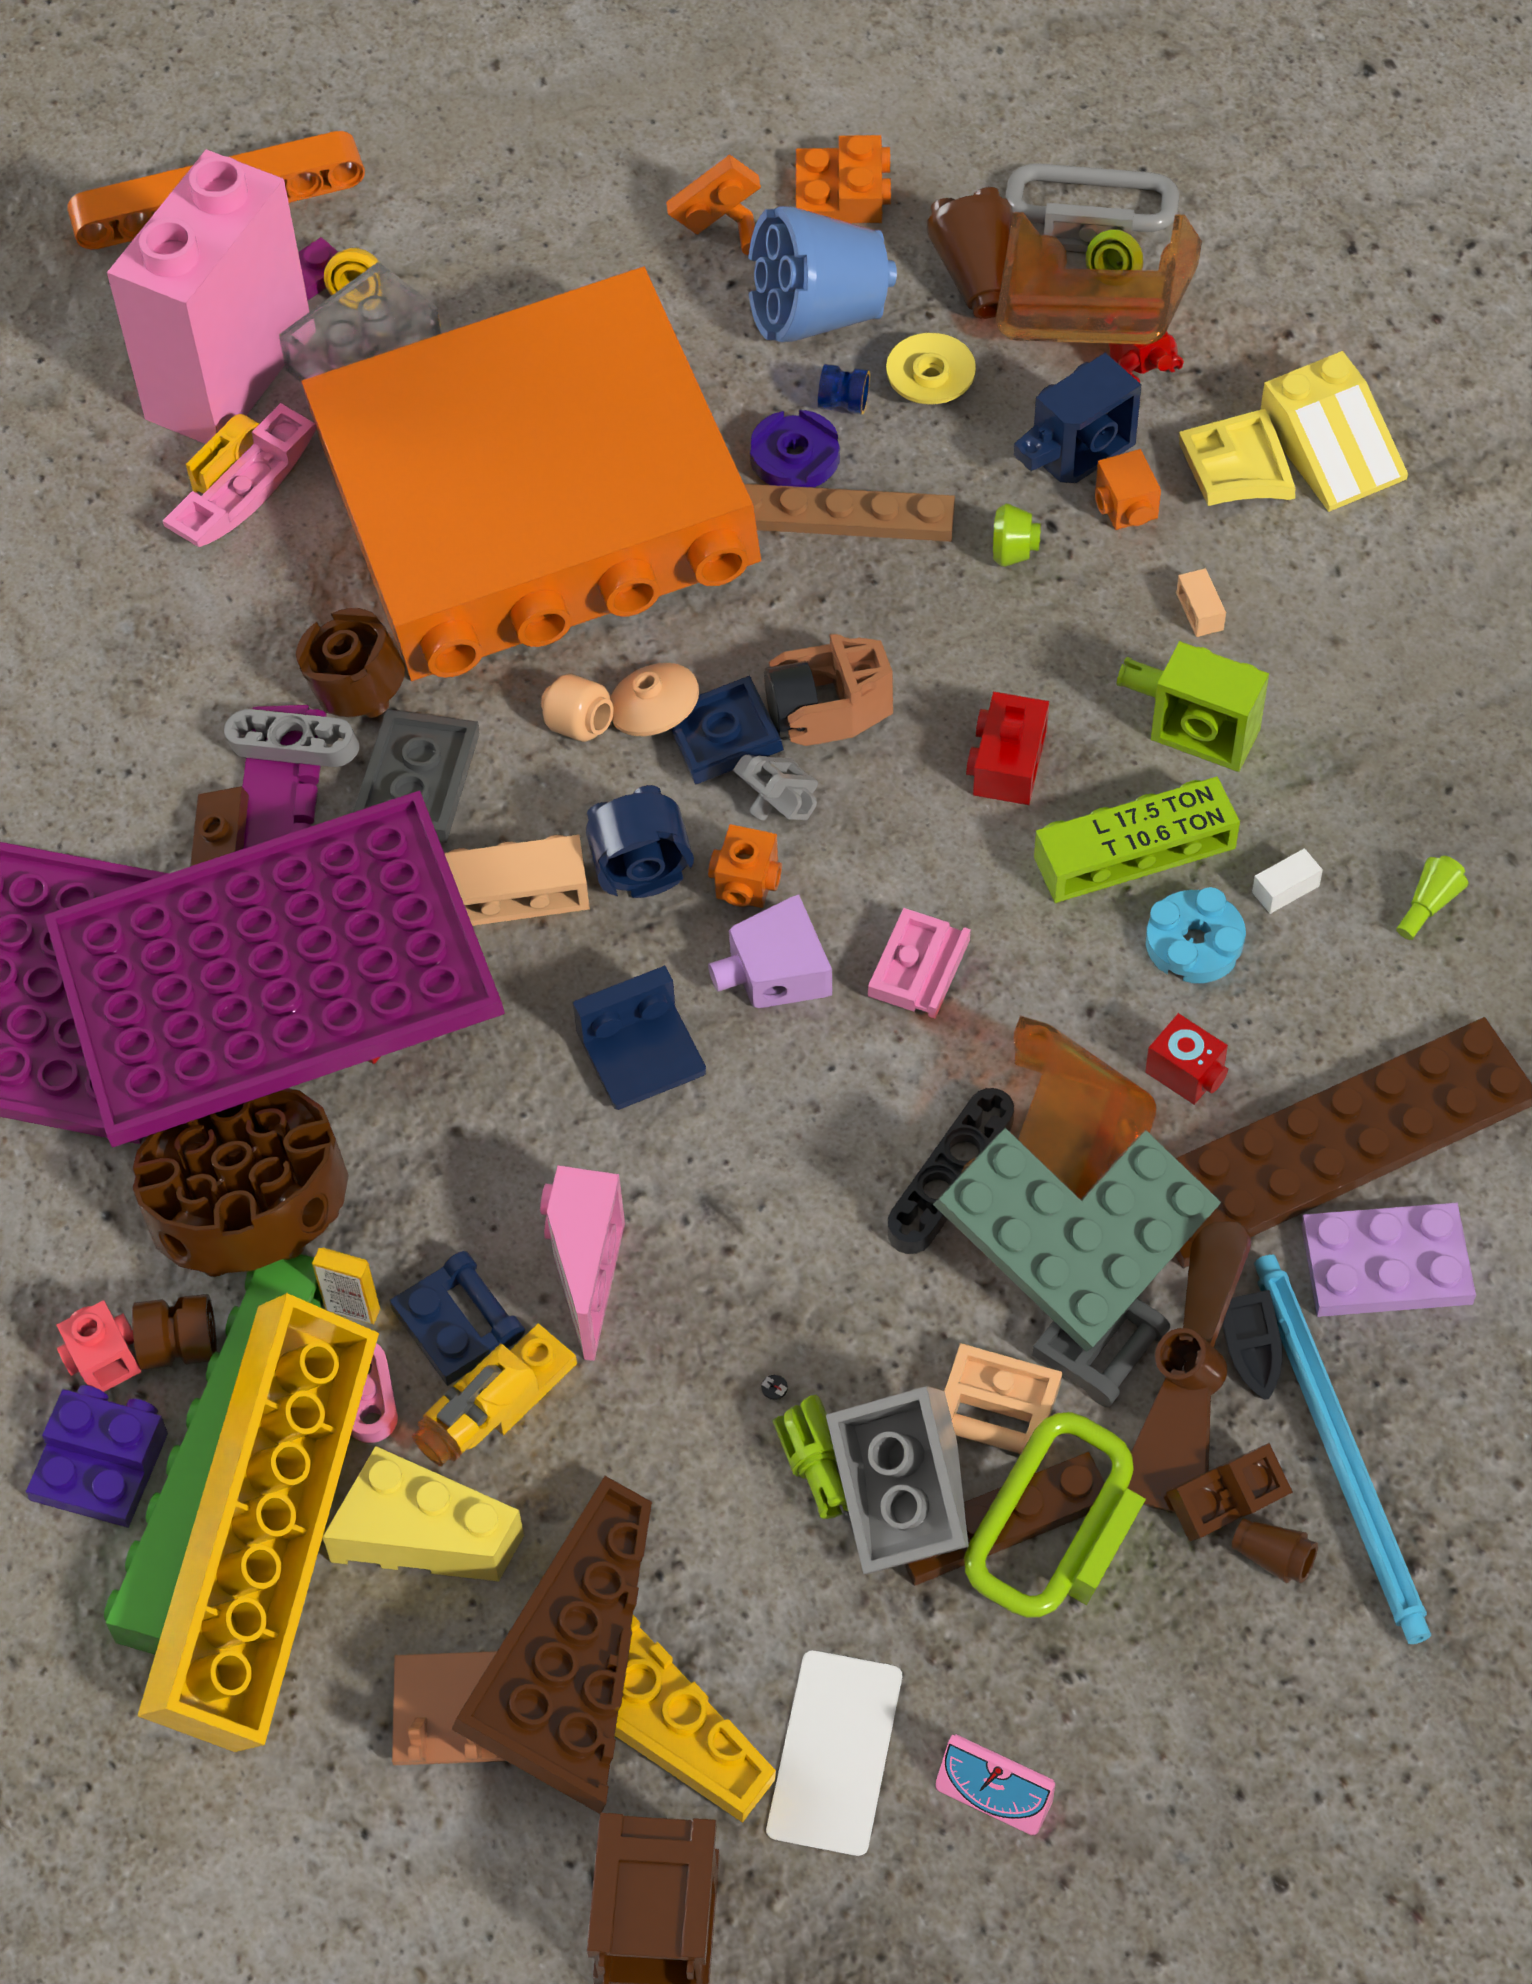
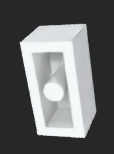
(1287, 881)

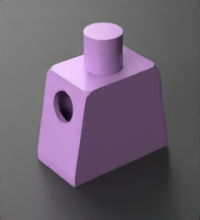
(775, 958)

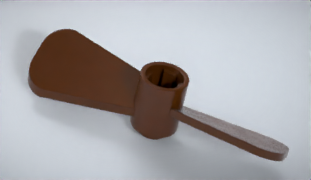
(1177, 1429)

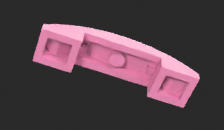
(247, 483)

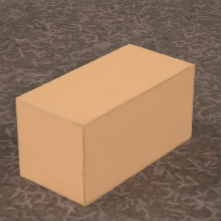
(1201, 602)

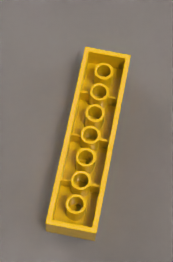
(259, 1525)

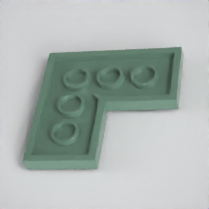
(1072, 1254)

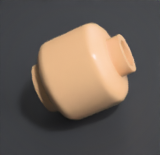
(577, 707)

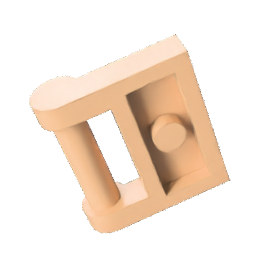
(1002, 1387)

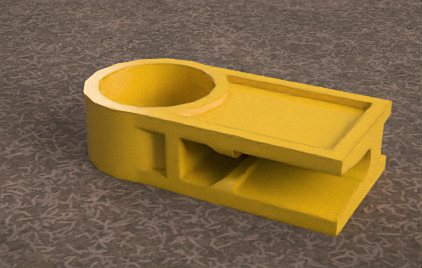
(220, 452)

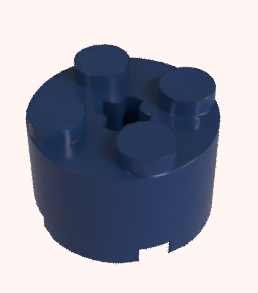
(638, 843)

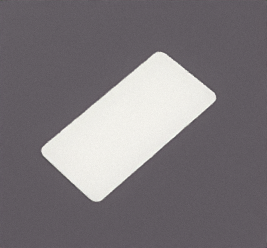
(834, 1753)

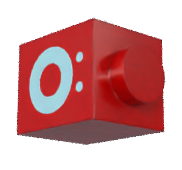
(1187, 1059)

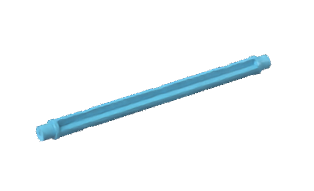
(1343, 1453)

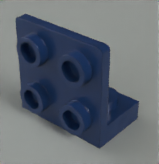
(637, 1038)

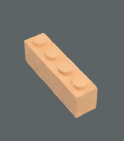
(521, 879)

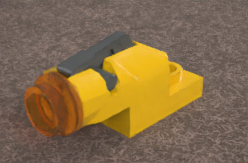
(493, 1395)

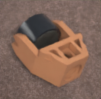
(860, 679)

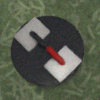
(774, 1387)

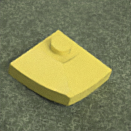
(1238, 459)

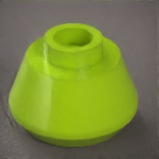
(1114, 251)
(1014, 535)

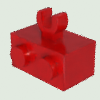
(1009, 747)

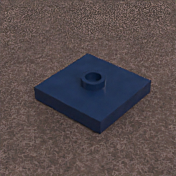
(724, 729)

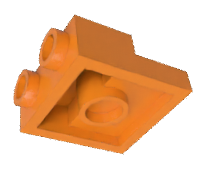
(845, 180)

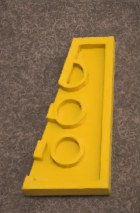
(684, 1734)

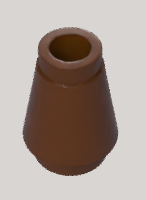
(1276, 1549)

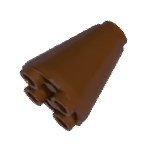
(973, 245)

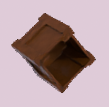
(653, 1900)

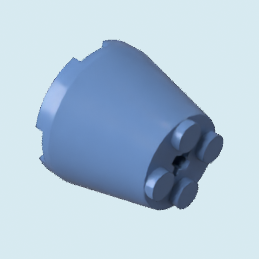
(815, 274)

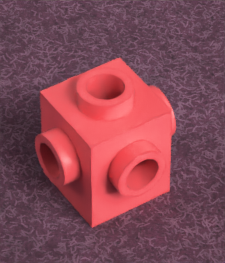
(98, 1346)

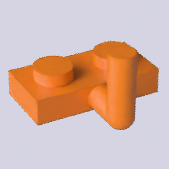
(717, 194)

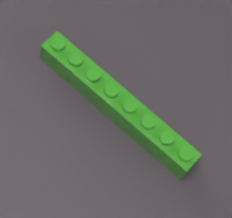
(153, 1564)

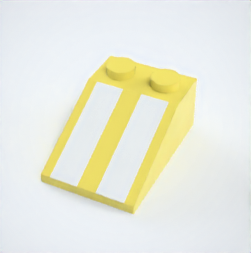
(1333, 431)

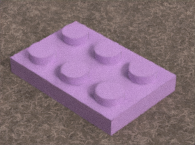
(1388, 1259)

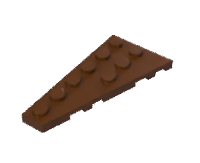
(563, 1666)

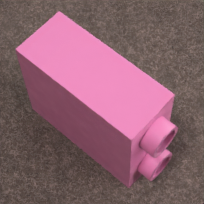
(209, 296)

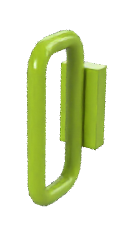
(1095, 1539)

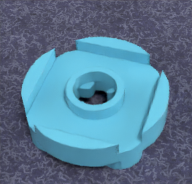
(1198, 910)

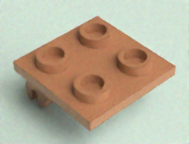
(426, 1704)

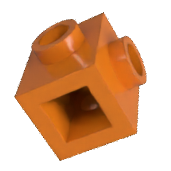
(746, 867)

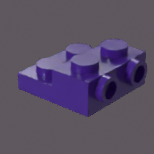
(97, 1455)

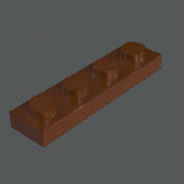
(1048, 1502)

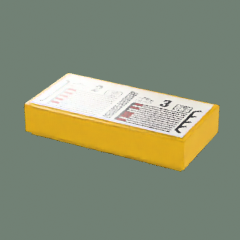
(346, 1285)

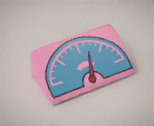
(995, 1785)

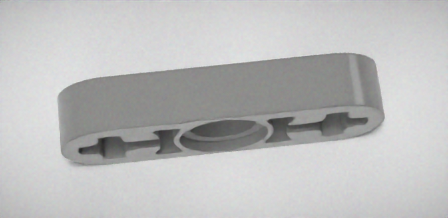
(305, 751)

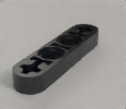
(945, 1167)

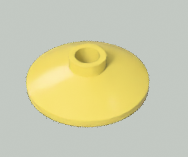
(930, 368)

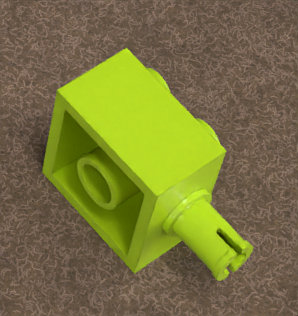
(1202, 703)

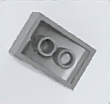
(900, 1478)

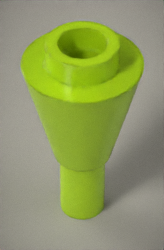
(1438, 884)

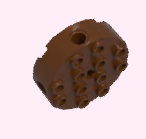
(241, 1184)

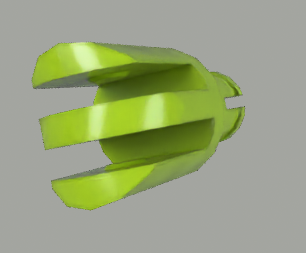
(811, 1453)

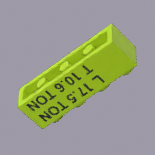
(1136, 839)

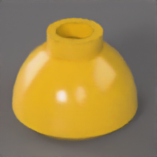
(346, 267)

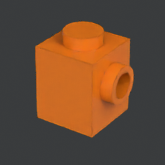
(1127, 490)

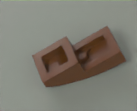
(1229, 1492)

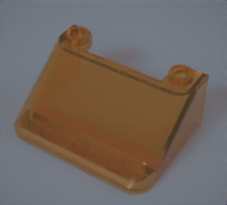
(1090, 305)
(1081, 1107)

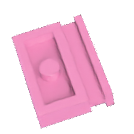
(918, 963)

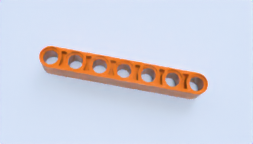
(307, 165)

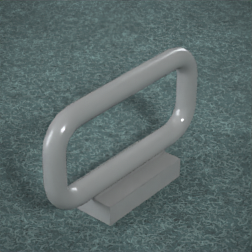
(1079, 224)

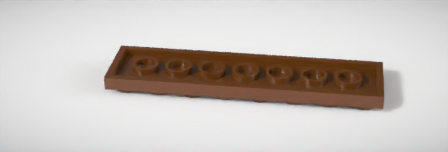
(1359, 1130)

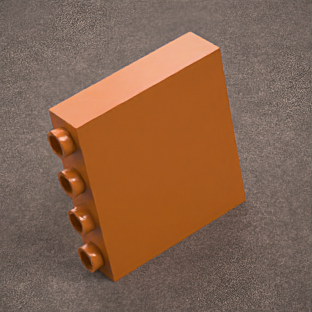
(532, 474)

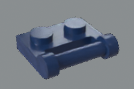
(441, 1326)

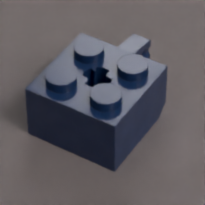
(1082, 421)

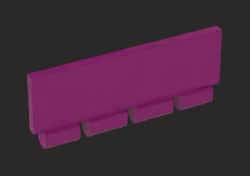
(278, 791)

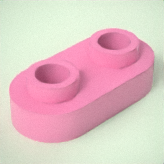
(376, 1398)

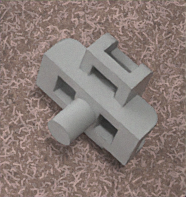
(779, 785)

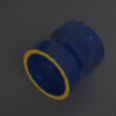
(843, 389)

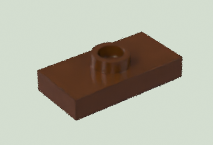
(219, 824)

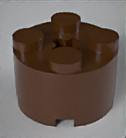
(351, 664)

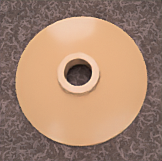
(654, 699)

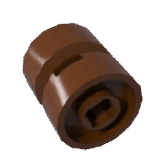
(174, 1331)

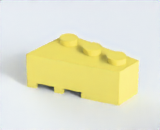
(422, 1521)

